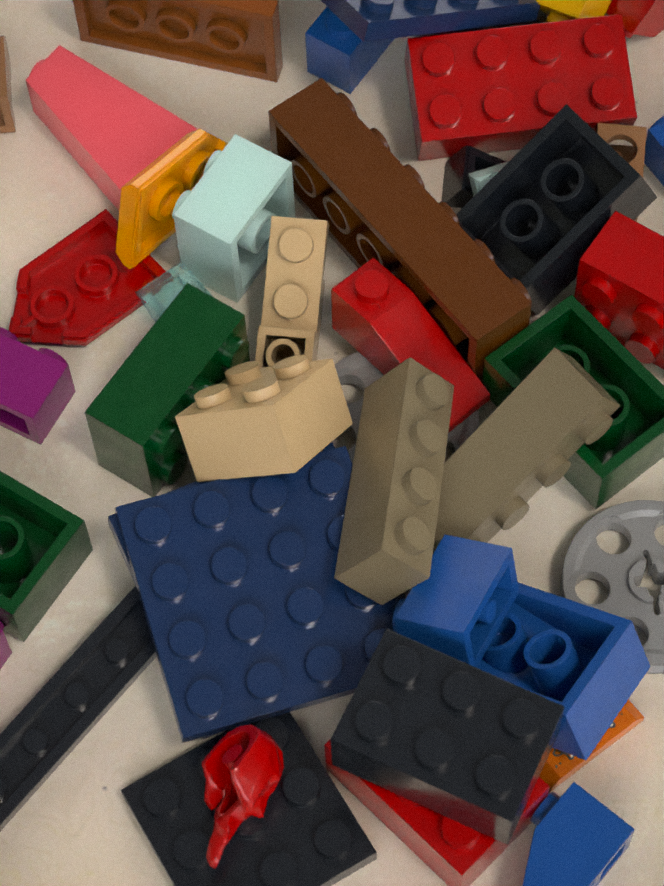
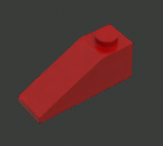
(391, 325)

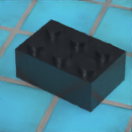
(553, 205)
(446, 735)

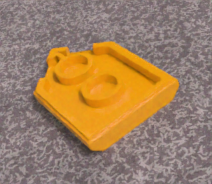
(152, 194)

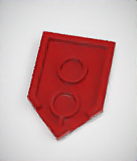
(79, 287)

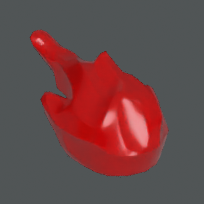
(241, 774)

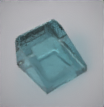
(163, 290)

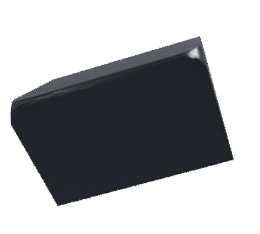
(456, 182)

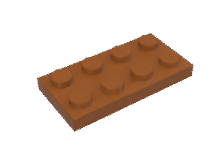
(207, 33)

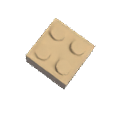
(264, 419)

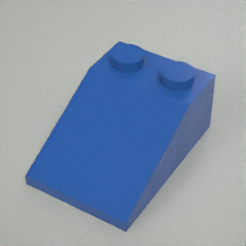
(570, 657)

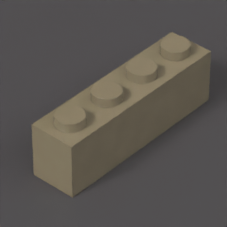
(521, 449)
(395, 483)

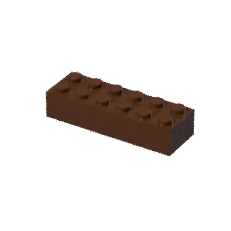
(387, 214)

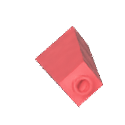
(101, 120)

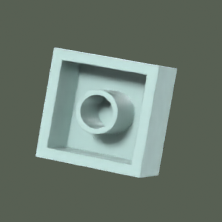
(228, 216)

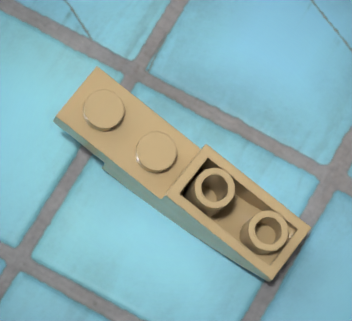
(293, 290)

